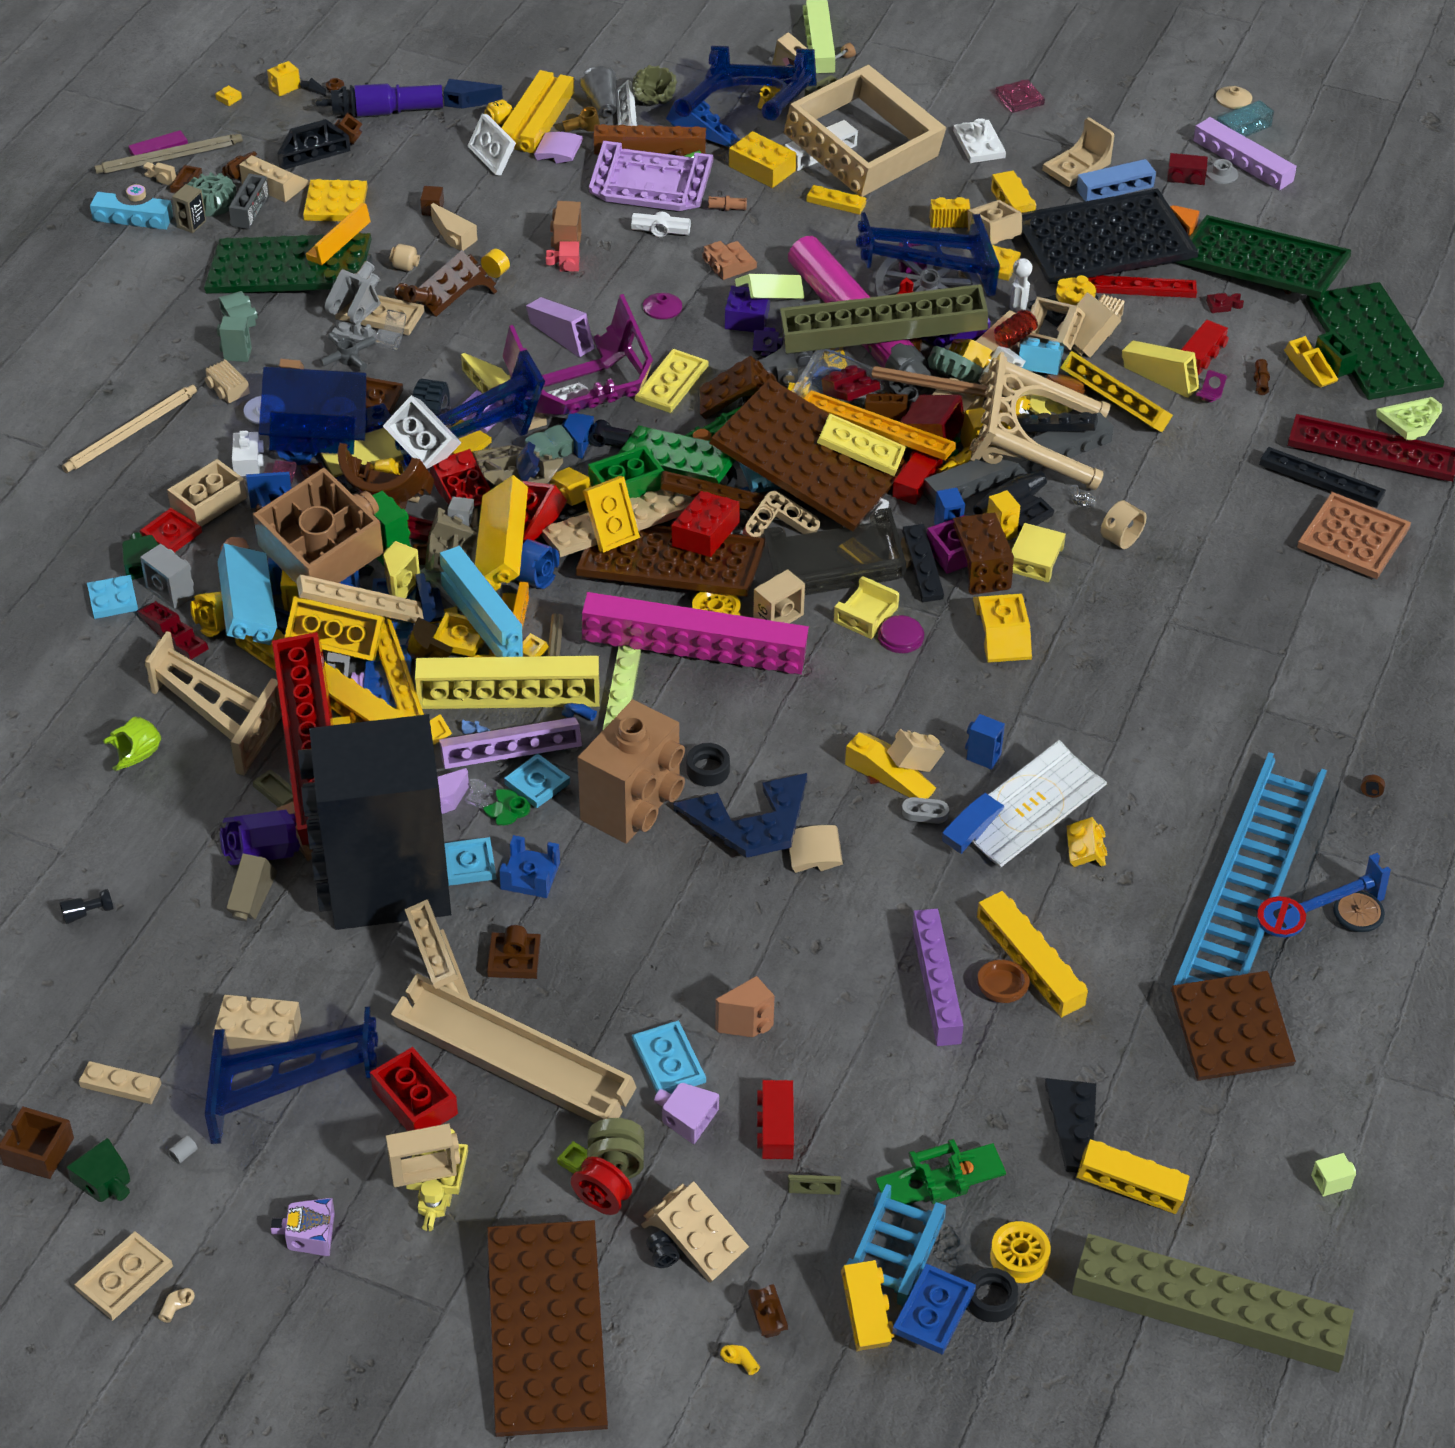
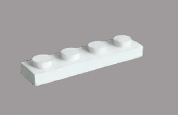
(626, 105)

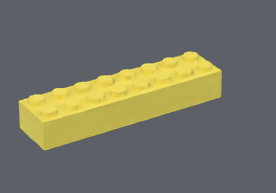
(507, 682)

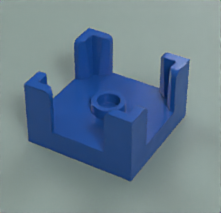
(529, 870)

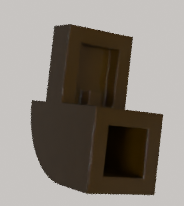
(423, 645)

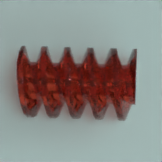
(1015, 328)

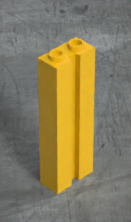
(538, 110)
(501, 532)

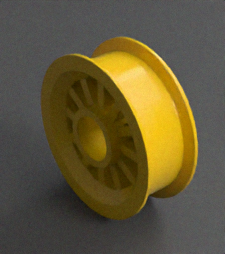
(717, 602)
(1021, 1237)

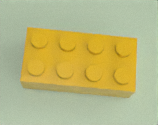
(338, 627)

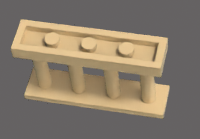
(435, 948)

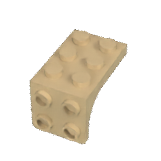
(1089, 154)
(697, 1229)

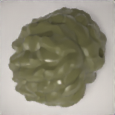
(654, 85)

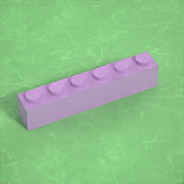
(1244, 153)
(510, 742)

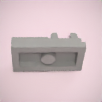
(354, 331)

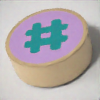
(136, 192)

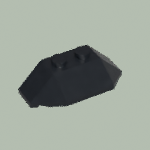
(312, 143)

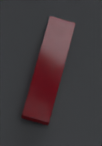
(163, 619)

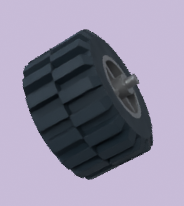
(434, 395)

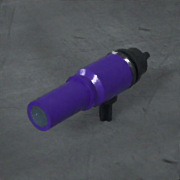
(382, 99)

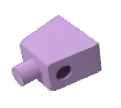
(688, 1110)

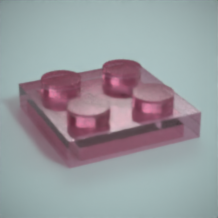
(1020, 96)

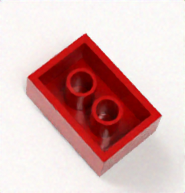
(705, 523)
(413, 1091)

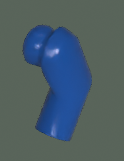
(580, 709)

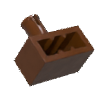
(888, 405)

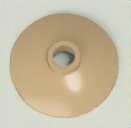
(1233, 97)

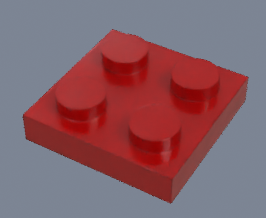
(172, 530)

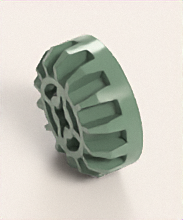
(216, 192)
(954, 365)

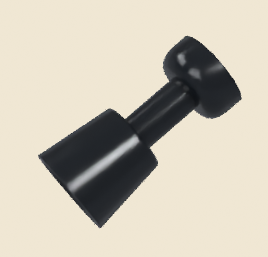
(76, 908)

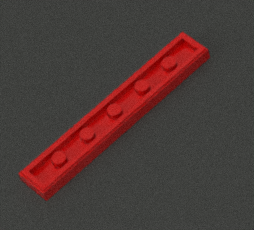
(1144, 286)

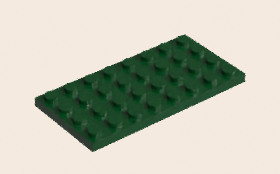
(1266, 256)
(280, 264)
(1388, 352)

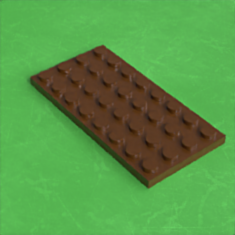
(658, 563)
(546, 1329)

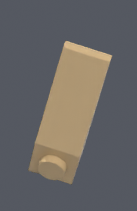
(454, 229)

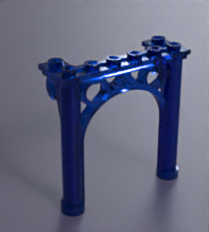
(722, 74)

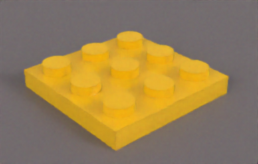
(333, 199)

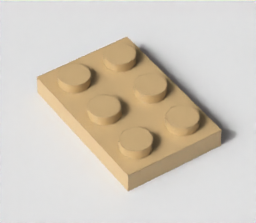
(123, 1275)

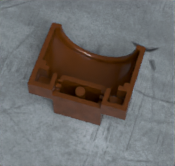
(412, 482)

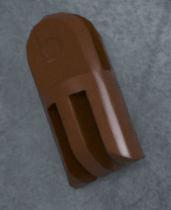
(232, 168)

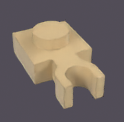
(164, 173)

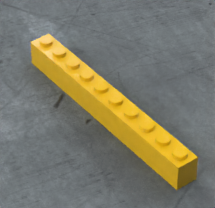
(344, 693)

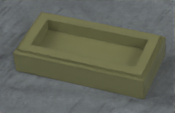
(274, 788)

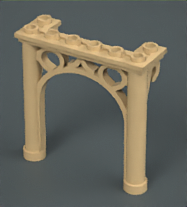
(1015, 442)

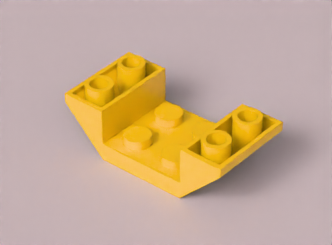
(1005, 627)

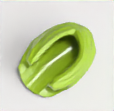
(134, 742)

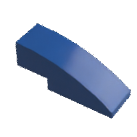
(971, 822)

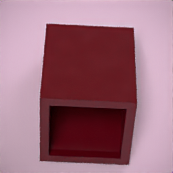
(937, 415)

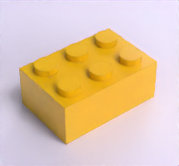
(762, 159)

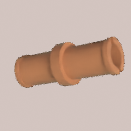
(727, 203)

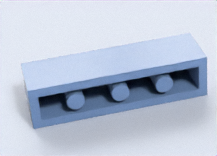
(1116, 180)

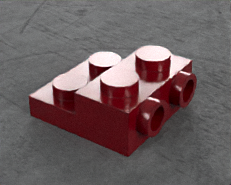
(849, 383)

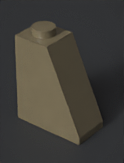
(250, 887)

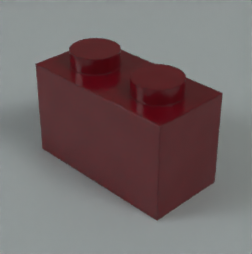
(1187, 169)

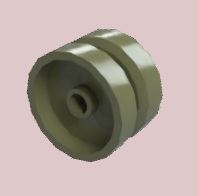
(619, 1143)

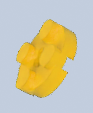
(1068, 289)

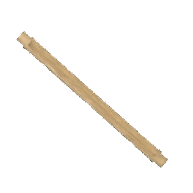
(129, 428)

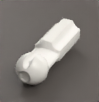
(1021, 285)

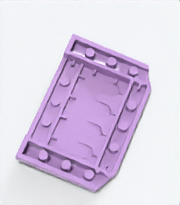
(650, 178)

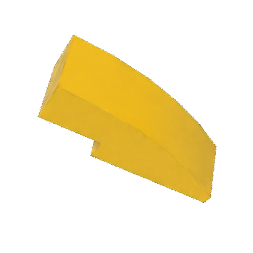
(1310, 362)

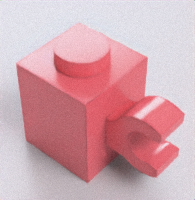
(567, 256)

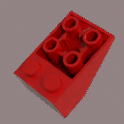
(460, 478)

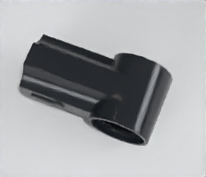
(604, 433)

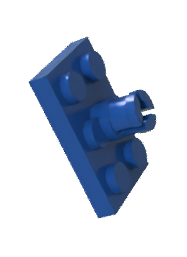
(934, 1309)

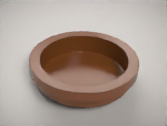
(1067, 381)
(1003, 981)

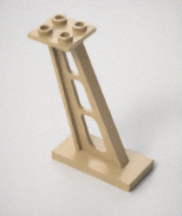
(263, 711)

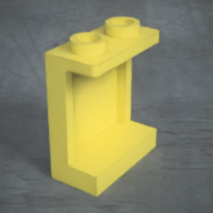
(1037, 551)
(867, 608)

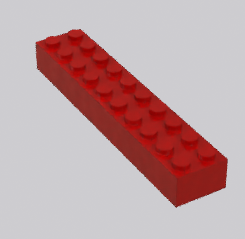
(303, 705)

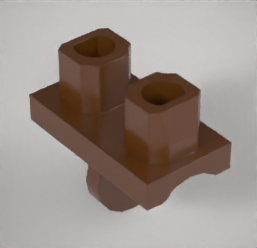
(768, 1311)

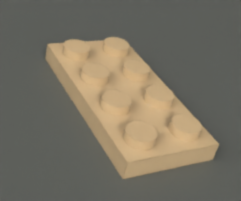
(378, 316)

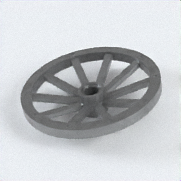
(925, 279)

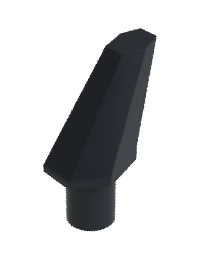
(313, 86)

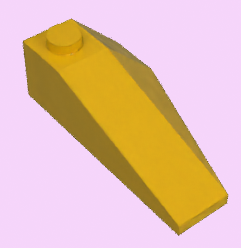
(870, 757)

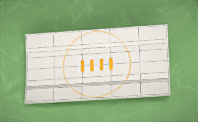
(1037, 801)

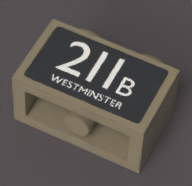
(189, 208)

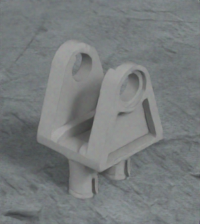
(354, 287)

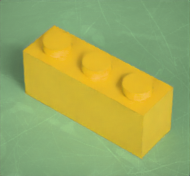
(1010, 190)
(867, 1305)

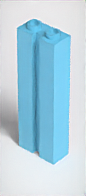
(246, 594)
(481, 604)

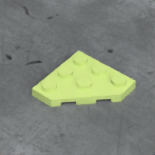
(1411, 418)

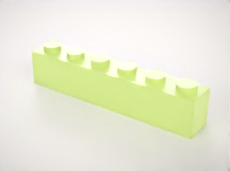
(819, 34)

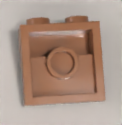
(728, 259)

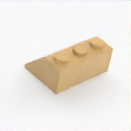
(281, 183)

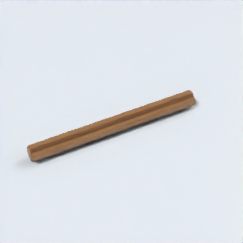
(929, 381)

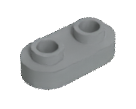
(925, 810)

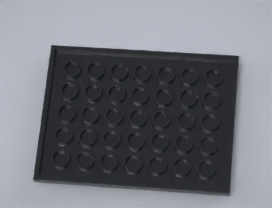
(1105, 236)

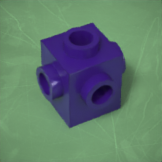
(761, 337)

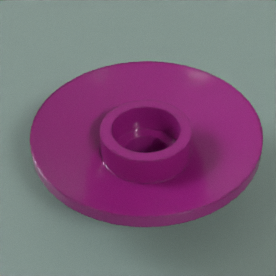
(662, 305)

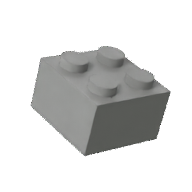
(167, 576)

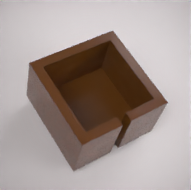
(41, 1142)

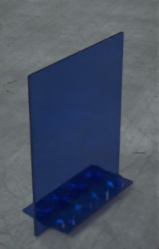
(312, 409)

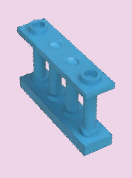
(922, 1241)

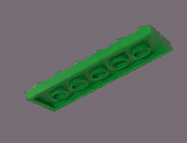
(682, 454)

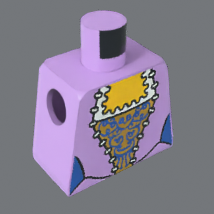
(307, 1226)

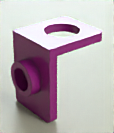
(1207, 392)

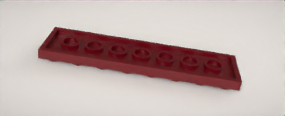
(1373, 447)

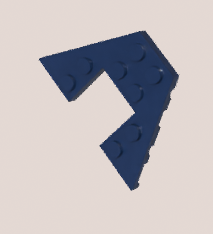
(757, 833)

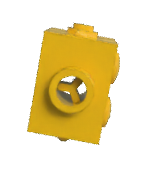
(283, 78)

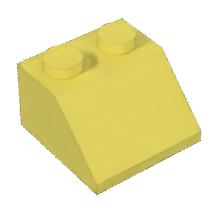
(401, 565)

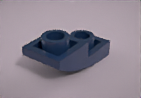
(527, 462)

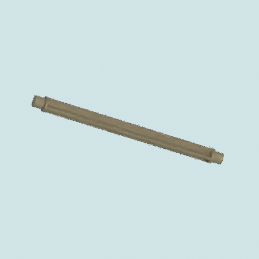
(168, 153)

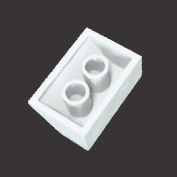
(421, 432)

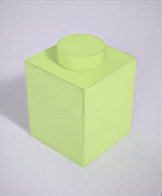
(1333, 1174)

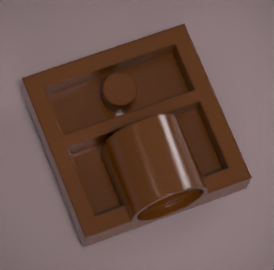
(514, 954)

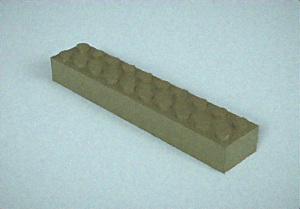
(884, 318)
(1213, 1302)

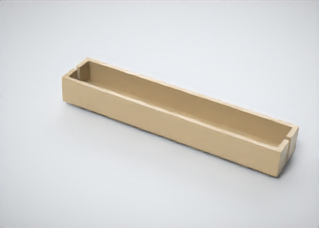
(513, 1051)

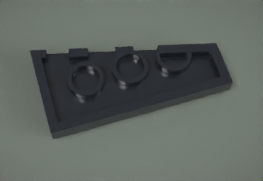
(1074, 1117)

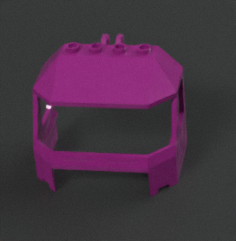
(611, 346)

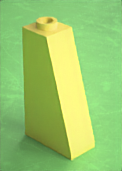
(1163, 365)

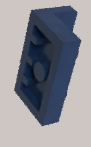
(430, 599)

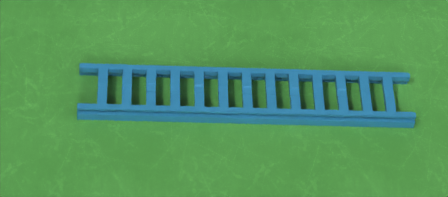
(1233, 858)

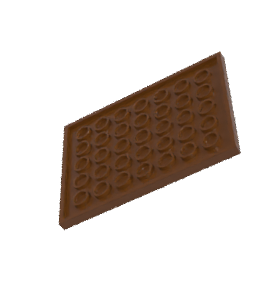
(778, 440)

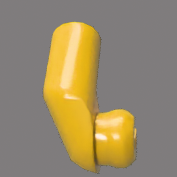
(740, 1355)

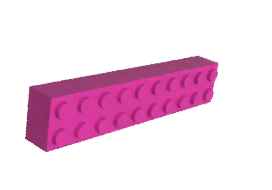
(694, 633)

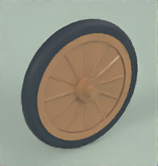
(1359, 912)

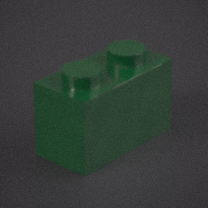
(1337, 353)

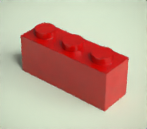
(1207, 343)
(910, 481)
(776, 1119)

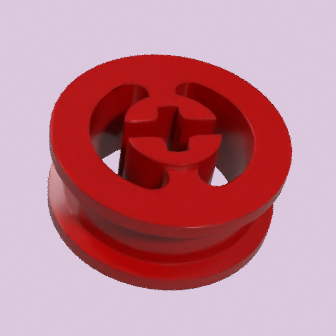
(601, 1185)

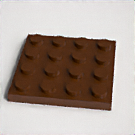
(1232, 1025)

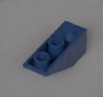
(470, 94)

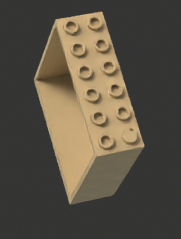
(890, 103)

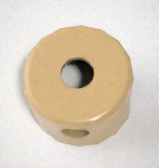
(1118, 530)

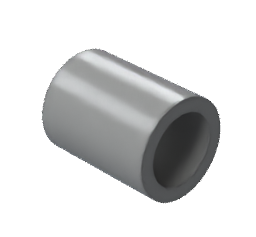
(182, 1149)

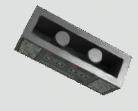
(249, 201)

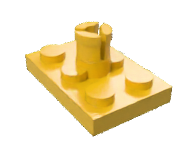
(611, 514)

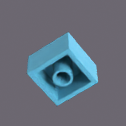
(1041, 356)

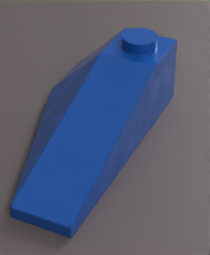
(704, 118)

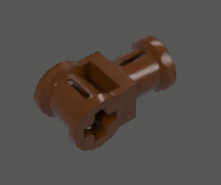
(413, 293)

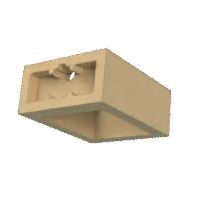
(1070, 325)
(427, 1166)

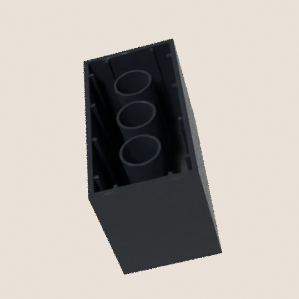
(375, 820)

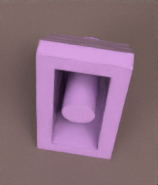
(452, 789)

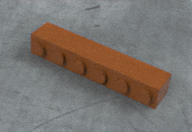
(652, 138)

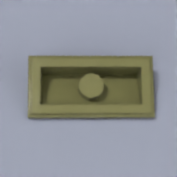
(814, 1184)

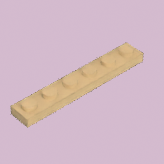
(358, 599)

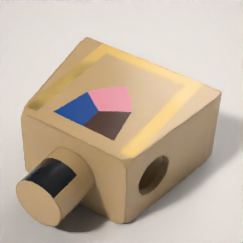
(786, 50)

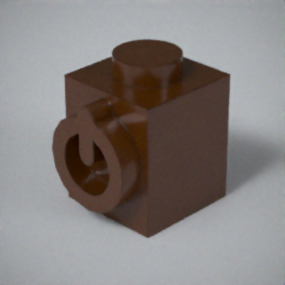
(350, 126)

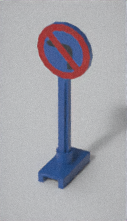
(1287, 917)

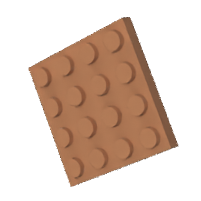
(1354, 535)

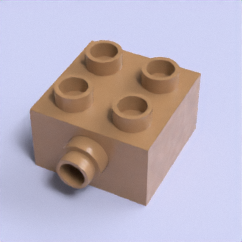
(320, 529)
(630, 772)

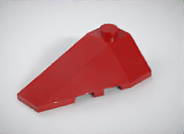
(542, 508)

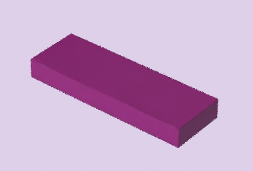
(162, 142)

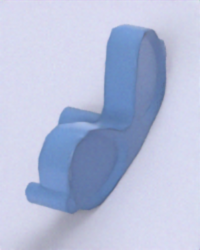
(470, 727)

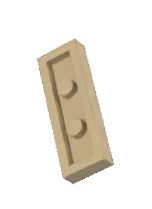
(120, 1082)

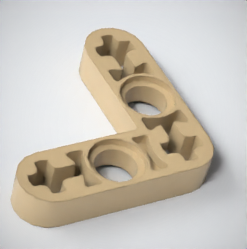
(774, 510)

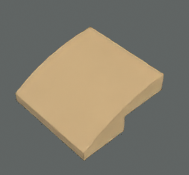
(816, 847)

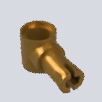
(585, 120)

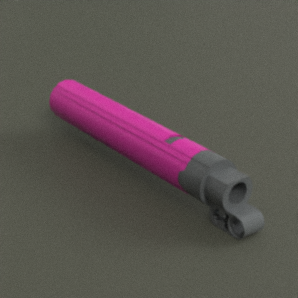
(835, 284)

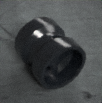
(663, 1251)

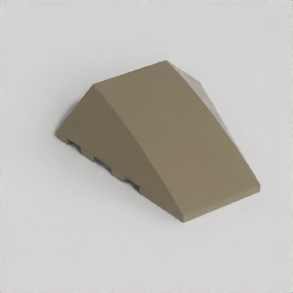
(500, 463)
(447, 534)

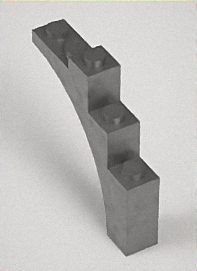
(785, 365)

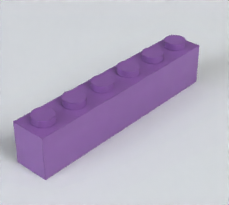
(937, 977)

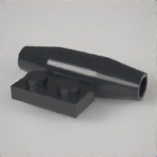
(1022, 488)

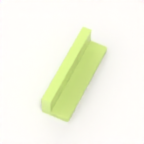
(772, 286)

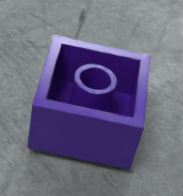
(745, 312)

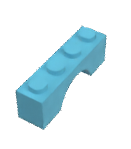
(152, 214)

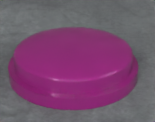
(901, 634)

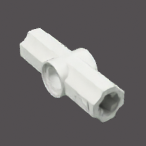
(661, 224)

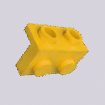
(1086, 842)

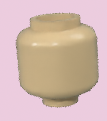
(404, 257)

